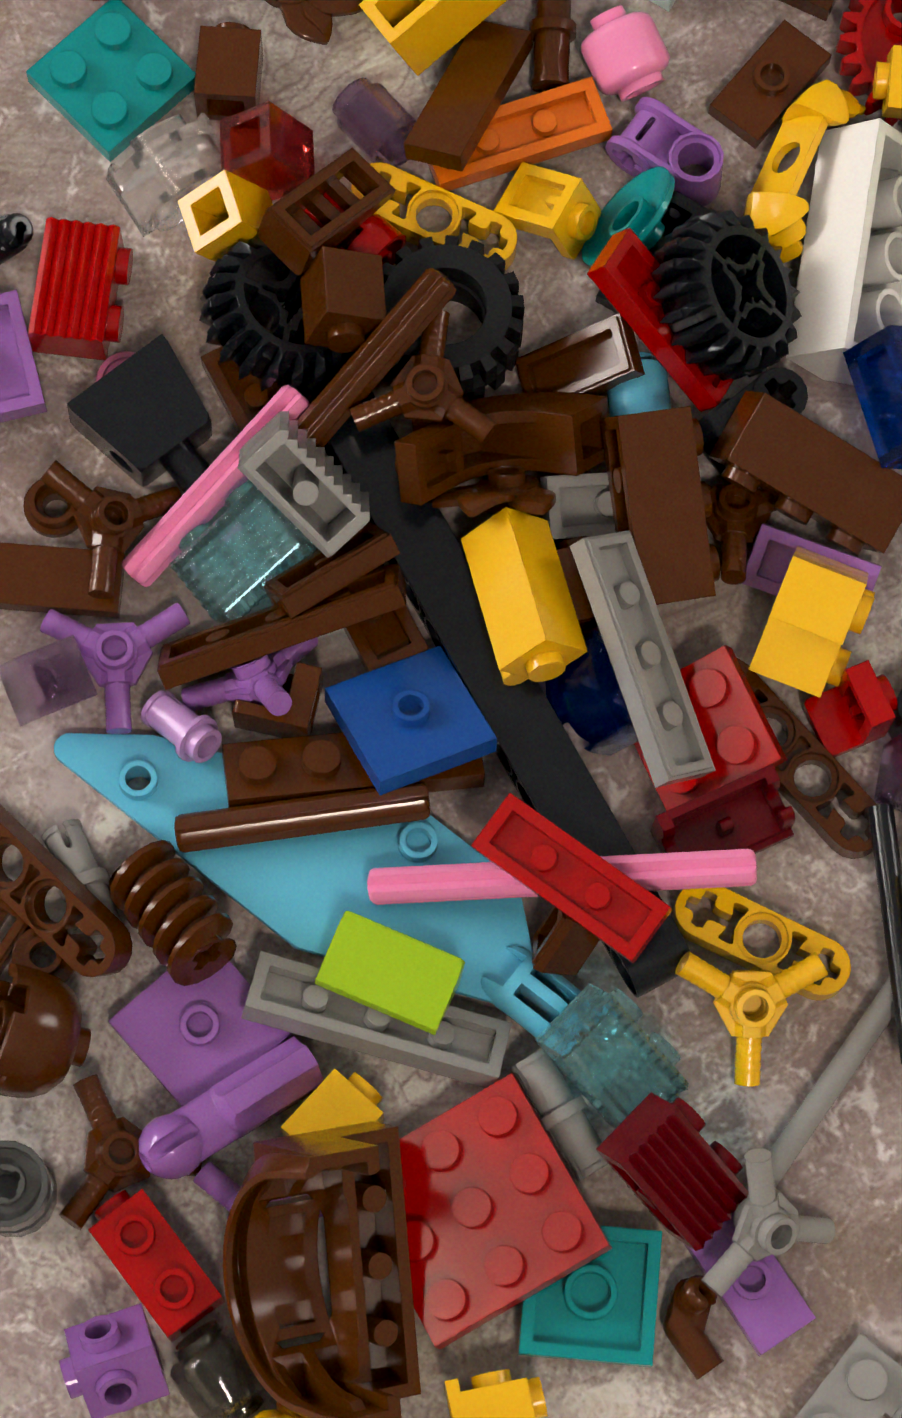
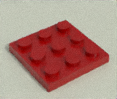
(489, 1212)

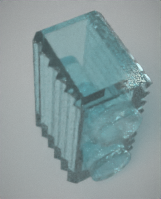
(239, 553)
(610, 1054)

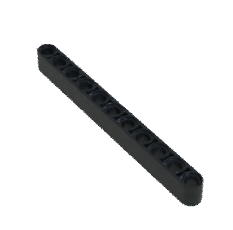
(527, 730)

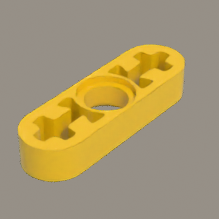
(425, 194)
(754, 913)

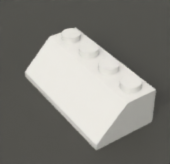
(850, 248)

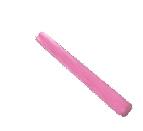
(489, 881)

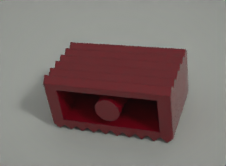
(675, 1170)

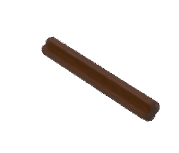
(377, 355)
(300, 817)

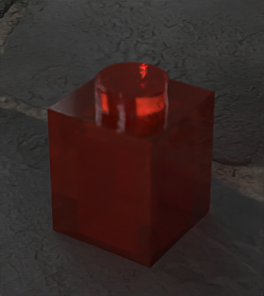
(267, 148)

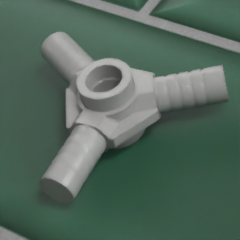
(763, 1225)

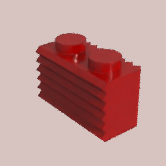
(78, 289)

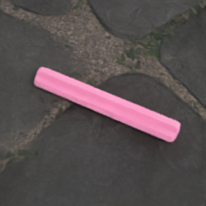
(205, 495)

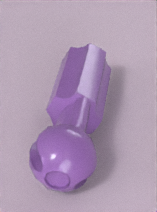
(229, 1110)

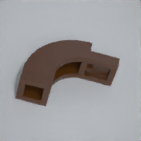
(534, 432)

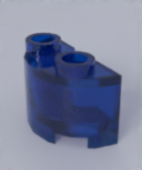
(592, 700)

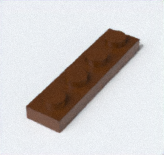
(313, 767)

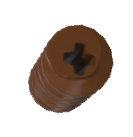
(173, 913)

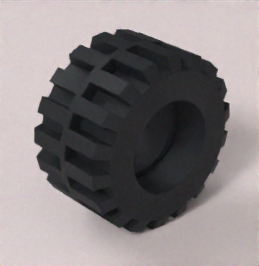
(480, 287)

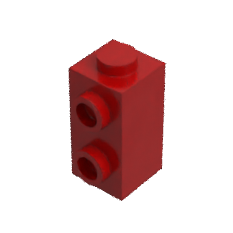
(154, 1263)

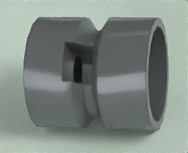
(26, 1190)

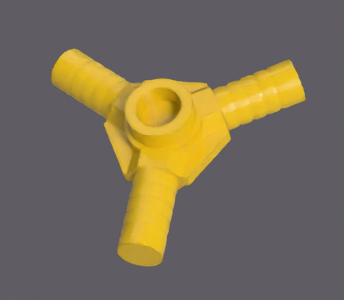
(750, 1003)

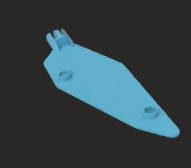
(311, 880)

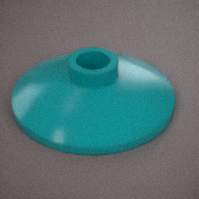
(636, 205)

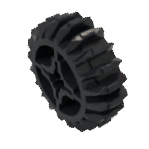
(726, 295)
(258, 320)

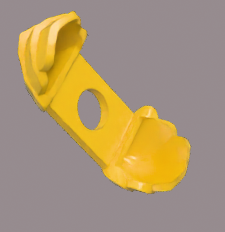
(774, 197)

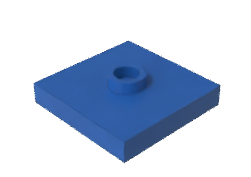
(410, 720)

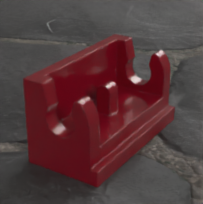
(730, 817)

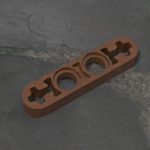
(804, 749)
(83, 908)

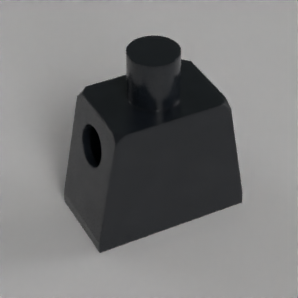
(146, 417)

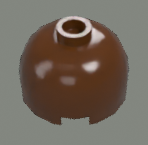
(38, 1032)

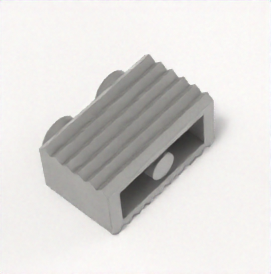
(305, 483)

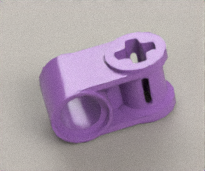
(665, 140)

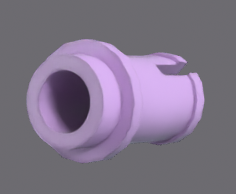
(193, 735)

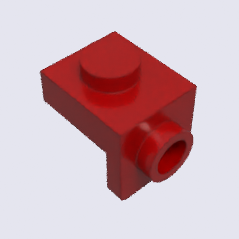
(854, 711)

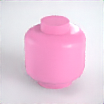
(625, 53)

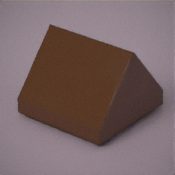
(561, 945)

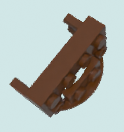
(274, 1277)

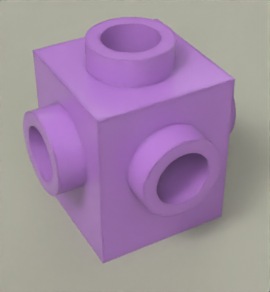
(114, 1362)

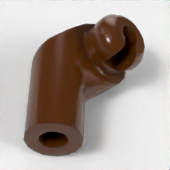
(686, 1323)

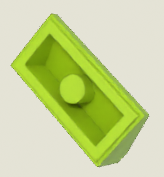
(390, 972)

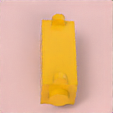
(523, 597)

